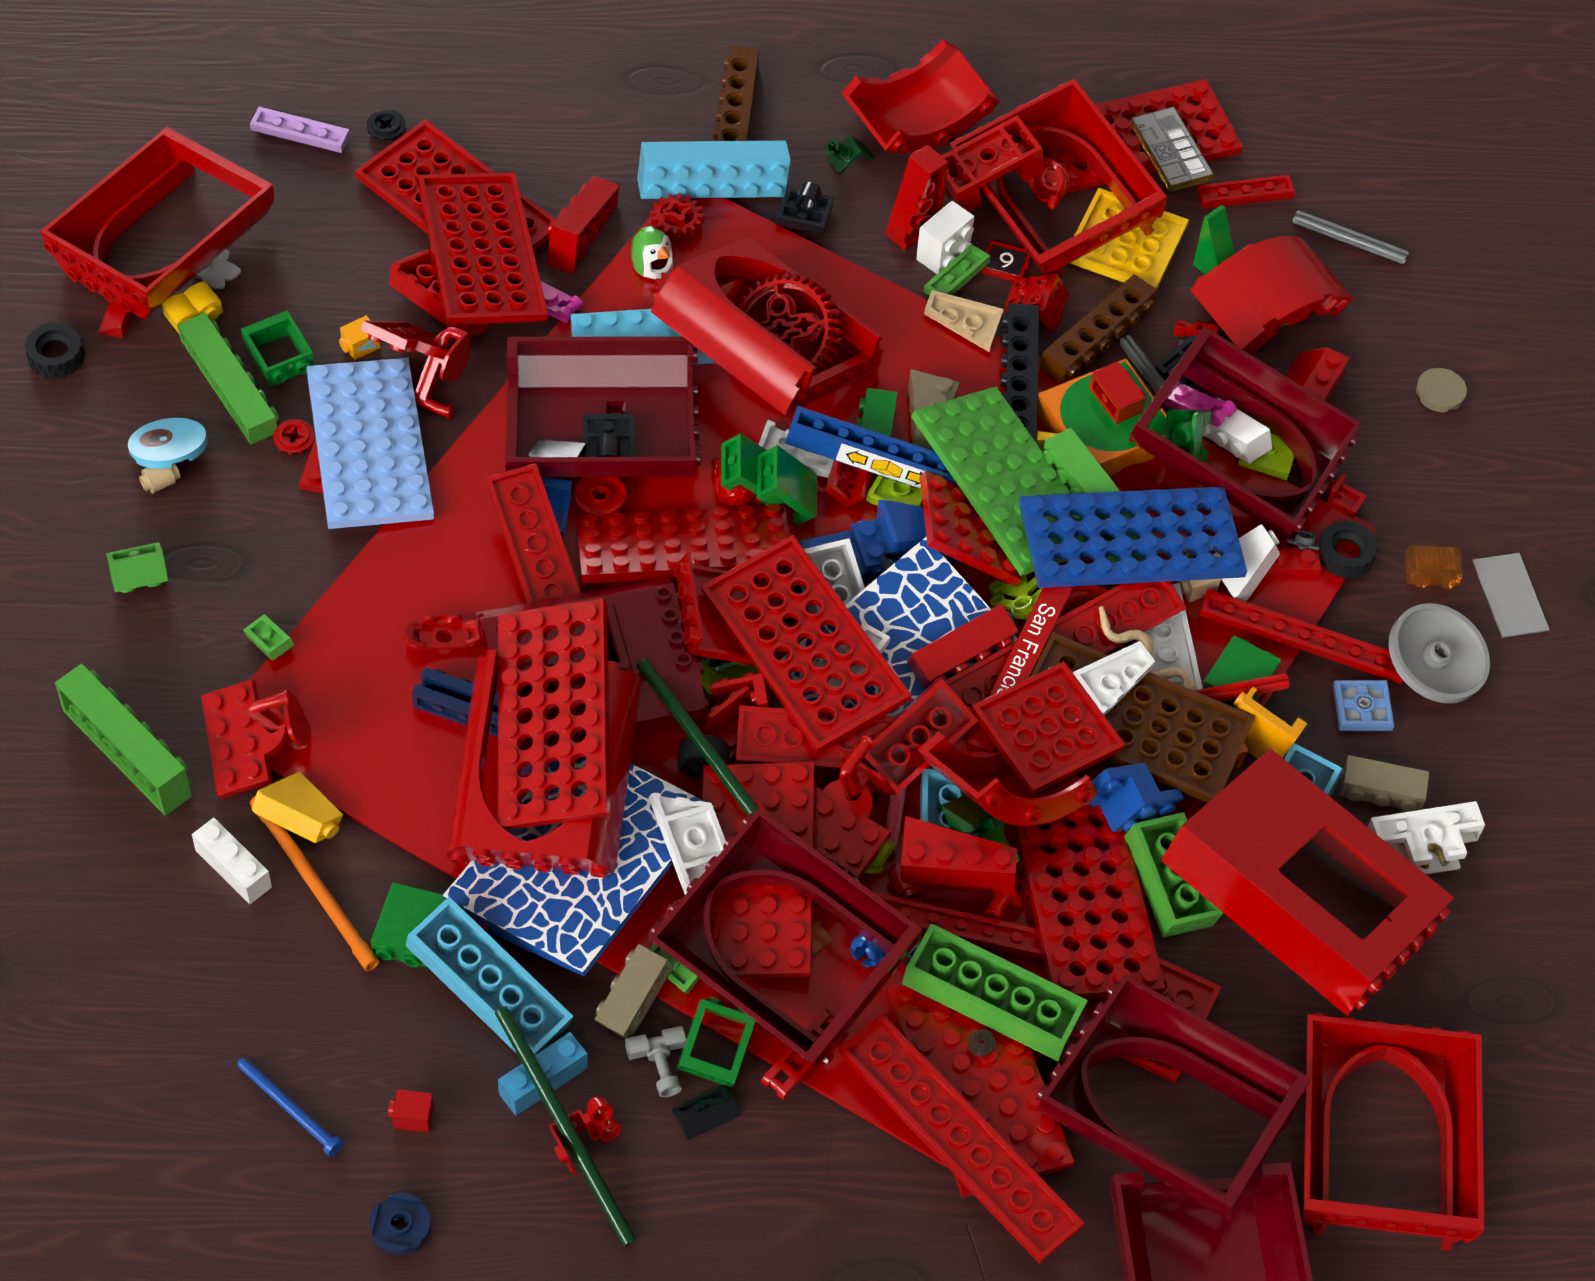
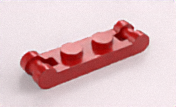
(792, 1063)

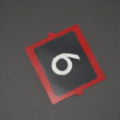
(1006, 261)

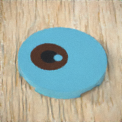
(167, 442)

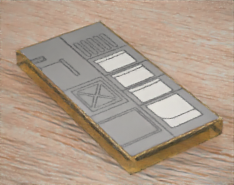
(1172, 149)

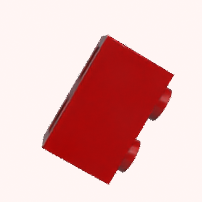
(1117, 392)

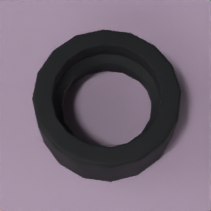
(691, 760)

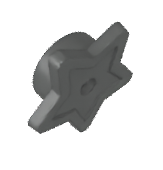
(1304, 540)

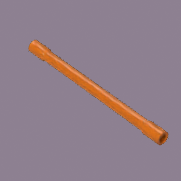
(359, 947)

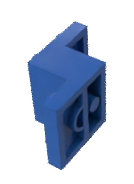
(1131, 796)

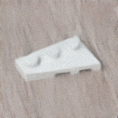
(1115, 675)

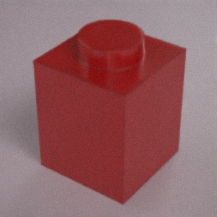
(411, 1110)

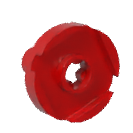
(586, 499)

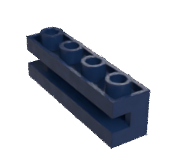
(448, 697)

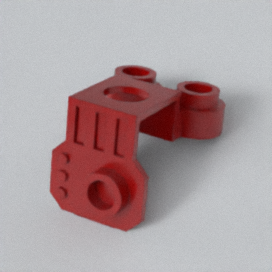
(596, 1121)

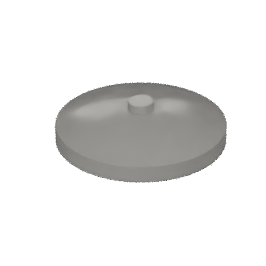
(1439, 653)

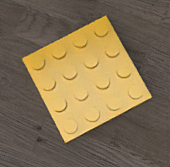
(1134, 251)

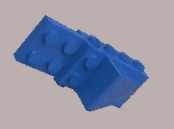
(894, 530)

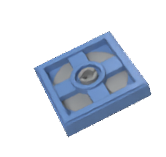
(1363, 705)

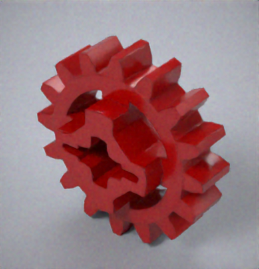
(677, 216)

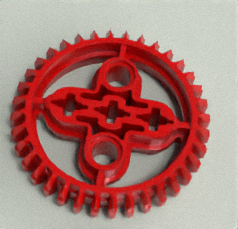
(796, 334)

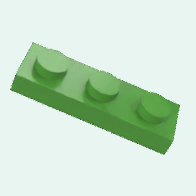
(959, 271)

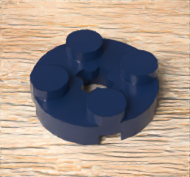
(409, 1238)

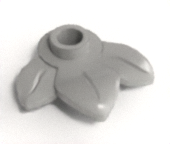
(219, 271)

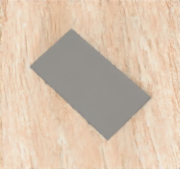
(1510, 595)

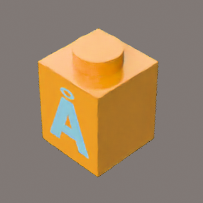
(356, 341)

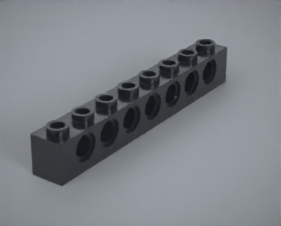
(1021, 362)

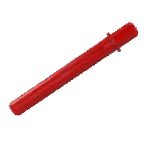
(1233, 690)

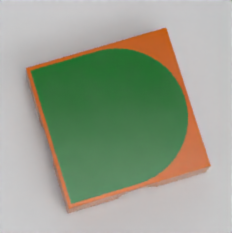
(1077, 408)

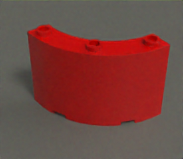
(923, 103)
(1267, 288)
(998, 789)

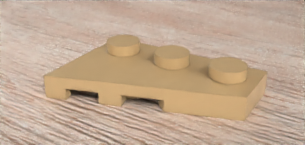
(965, 317)

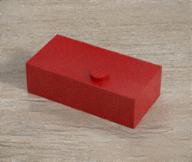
(898, 742)

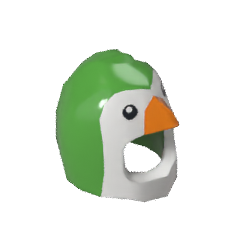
(648, 246)

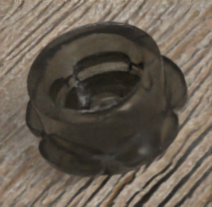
(981, 1049)

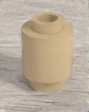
(158, 479)

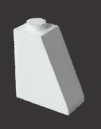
(1259, 555)

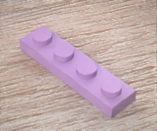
(300, 129)

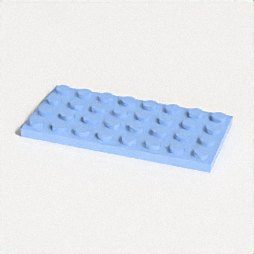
(369, 443)

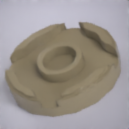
(1441, 389)

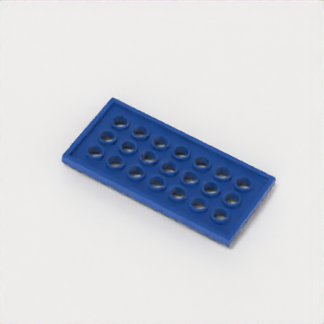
(1122, 547)

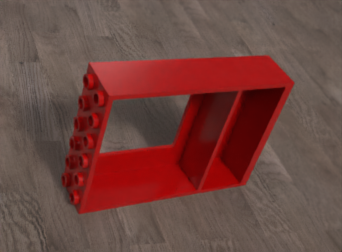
(1253, 829)

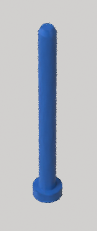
(332, 1144)

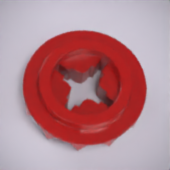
(287, 430)

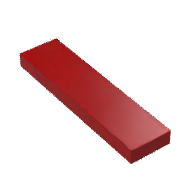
(1245, 191)

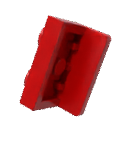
(847, 483)

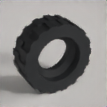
(49, 334)
(1350, 532)

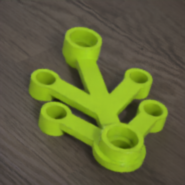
(1023, 604)

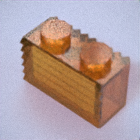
(1433, 566)

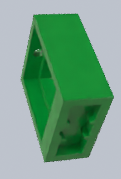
(280, 326)
(705, 1069)

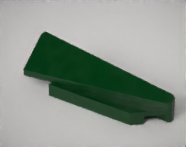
(967, 816)

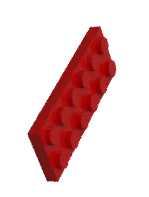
(532, 534)

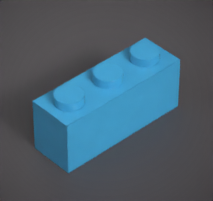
(560, 1064)

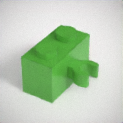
(137, 567)

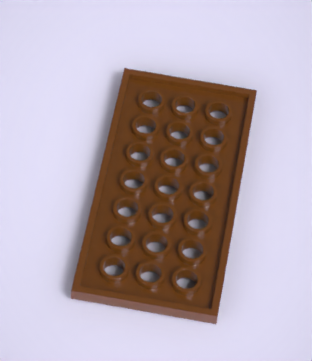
(1176, 723)

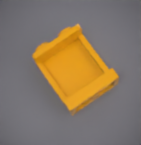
(1267, 729)

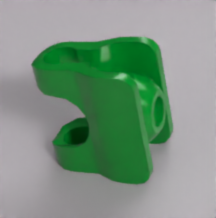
(1186, 430)

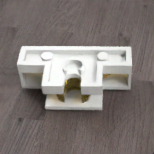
(1433, 836)

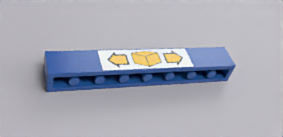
(863, 448)

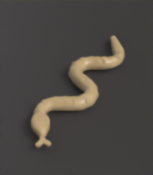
(1148, 644)

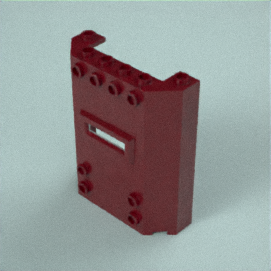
(565, 377)
(643, 625)
(1180, 1240)

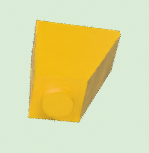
(298, 808)

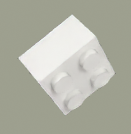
(944, 237)

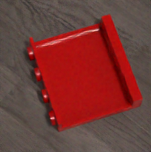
(704, 629)

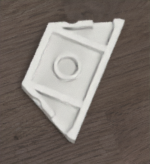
(689, 834)

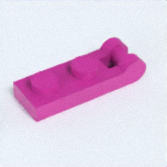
(559, 303)
(1189, 398)

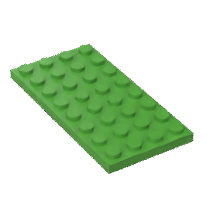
(992, 464)

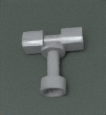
(657, 1050)

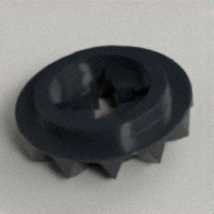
(386, 118)

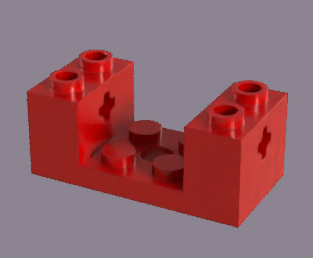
(1012, 149)

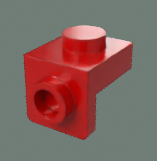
(1345, 496)

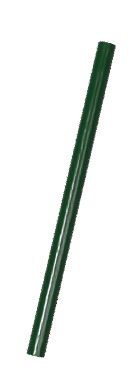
(697, 736)
(565, 1126)

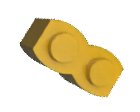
(191, 303)

